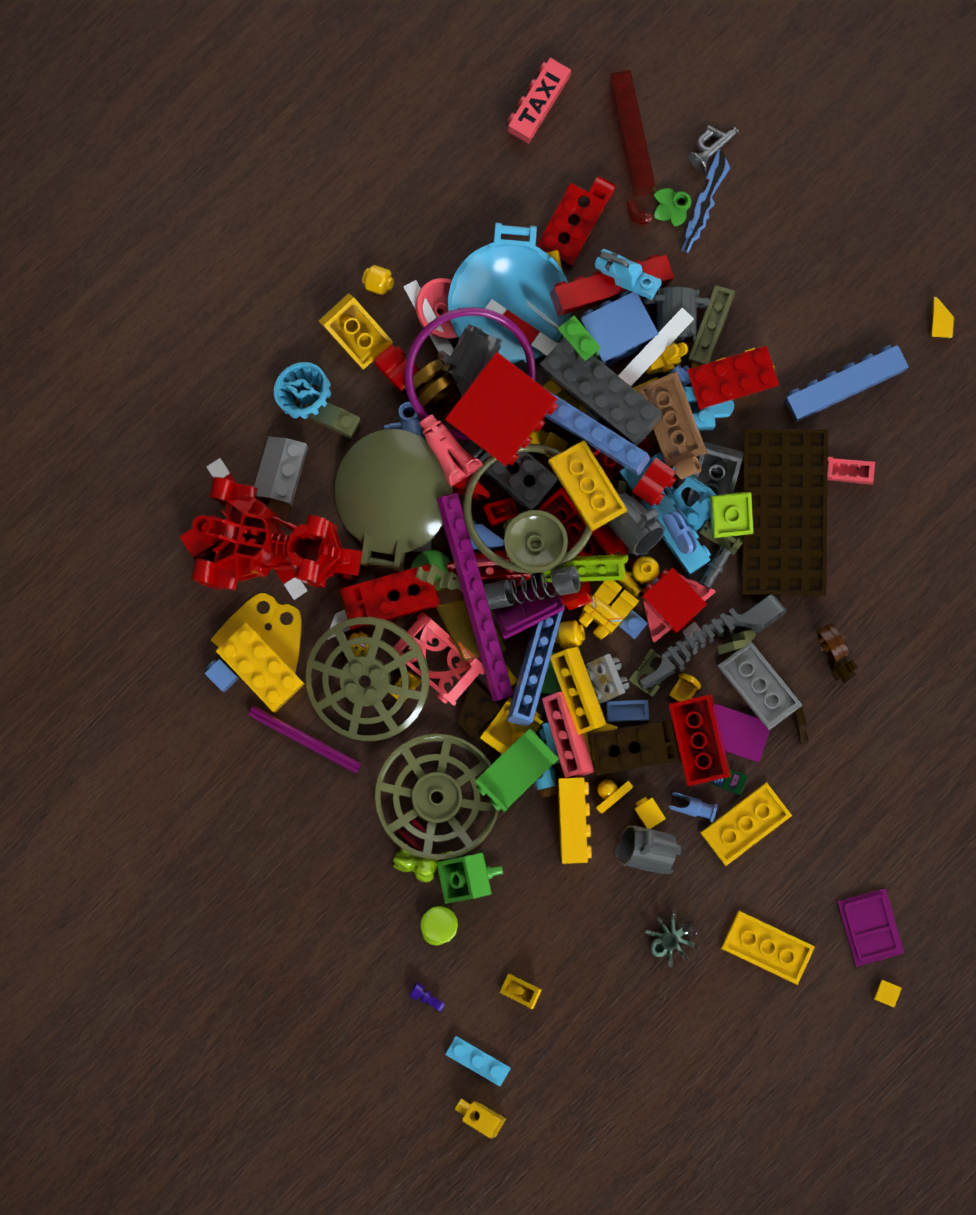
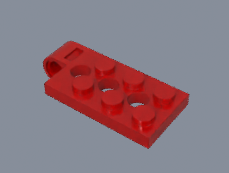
(599, 197)

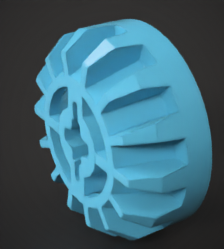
(295, 382)

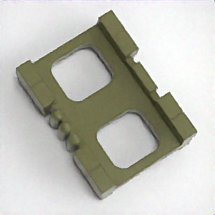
(646, 669)

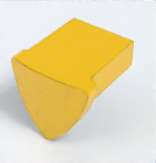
(684, 687)

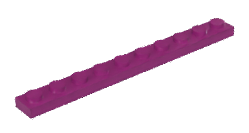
(475, 597)

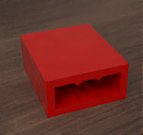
(673, 600)

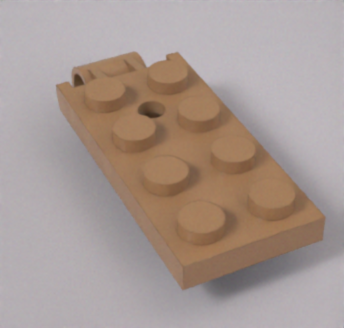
(677, 418)

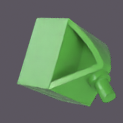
(466, 877)

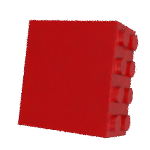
(502, 409)

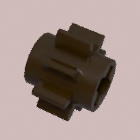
(844, 670)

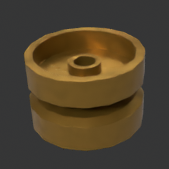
(431, 384)

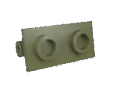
(731, 543)

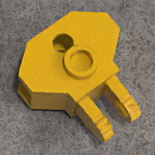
(668, 359)

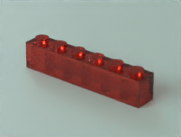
(632, 133)

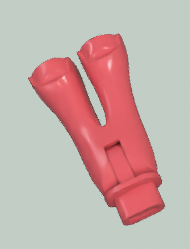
(443, 443)

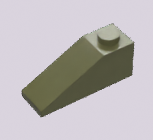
(337, 419)

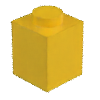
(649, 812)

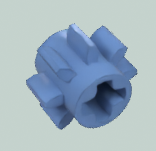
(682, 373)

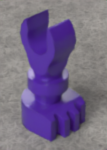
(417, 991)

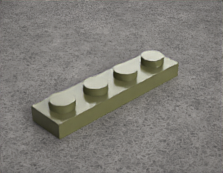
(711, 325)

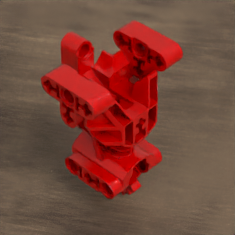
(256, 542)

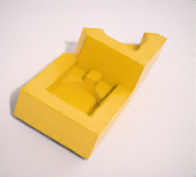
(942, 320)

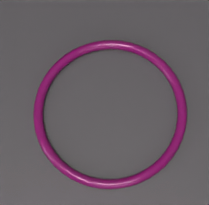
(469, 311)

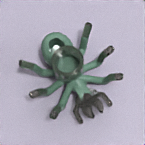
(671, 940)

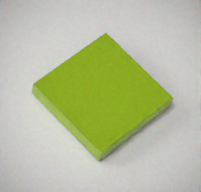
(731, 514)

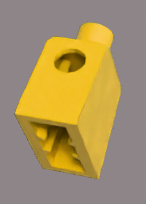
(489, 1121)

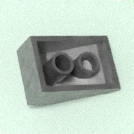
(718, 470)

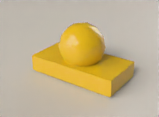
(611, 793)

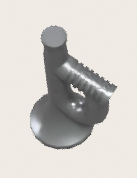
(700, 159)

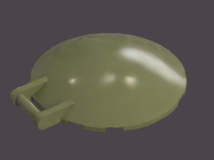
(390, 494)

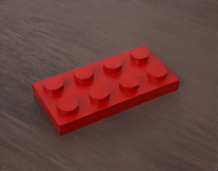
(732, 377)

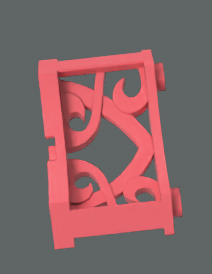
(433, 631)

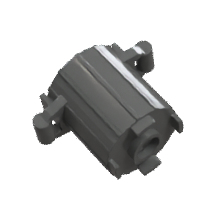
(670, 301)
(471, 353)
(637, 527)
(647, 849)

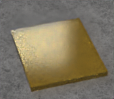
(460, 628)

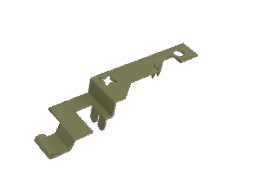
(445, 580)

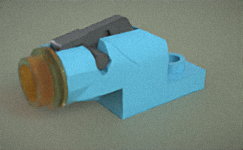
(546, 783)

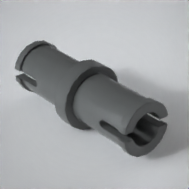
(715, 567)

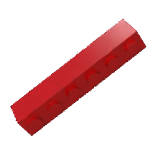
(600, 287)

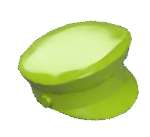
(439, 925)

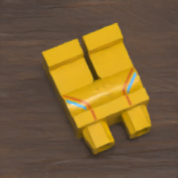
(605, 615)

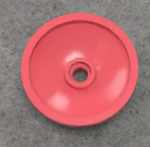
(436, 293)

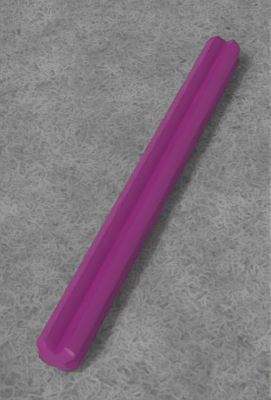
(304, 739)

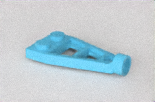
(700, 511)

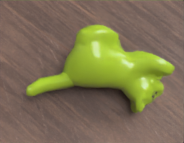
(423, 868)

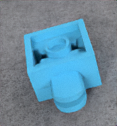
(706, 417)

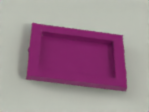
(522, 616)
(870, 927)

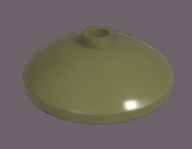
(538, 528)

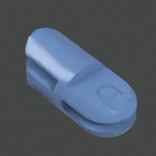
(680, 531)

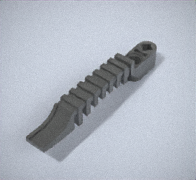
(756, 618)

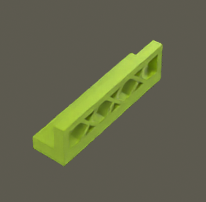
(596, 567)

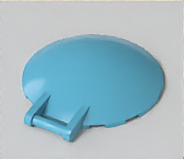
(509, 275)

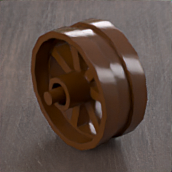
(832, 643)

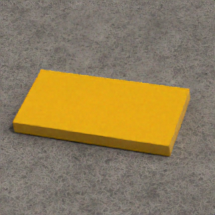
(587, 485)
(745, 824)
(767, 947)

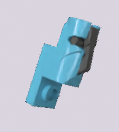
(627, 274)

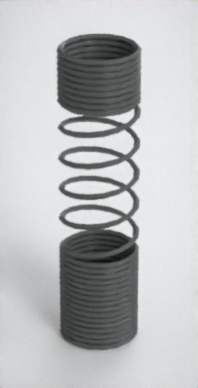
(501, 593)

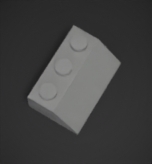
(280, 469)

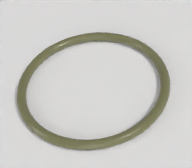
(471, 528)

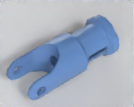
(696, 807)

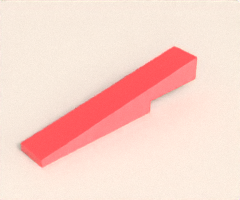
(851, 471)

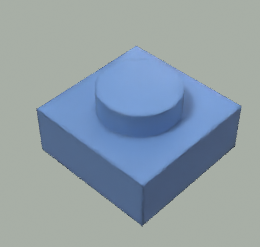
(633, 624)

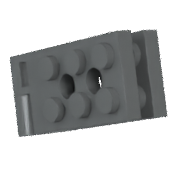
(513, 483)

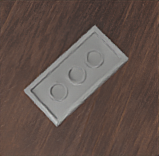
(759, 685)

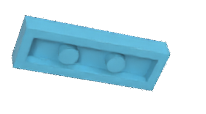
(478, 1061)

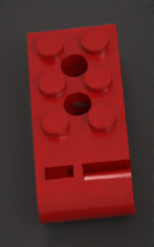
(374, 599)

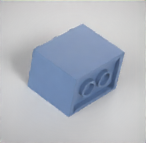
(619, 327)

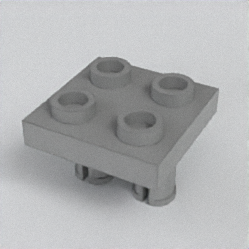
(605, 678)

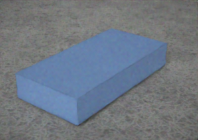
(627, 711)

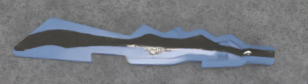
(705, 201)

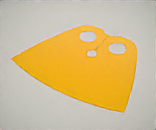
(281, 638)

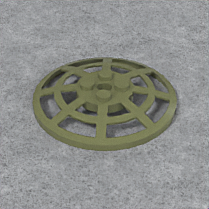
(375, 670)
(422, 792)

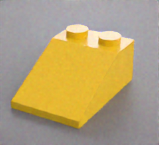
(355, 331)

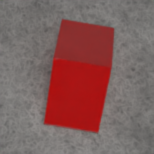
(500, 511)

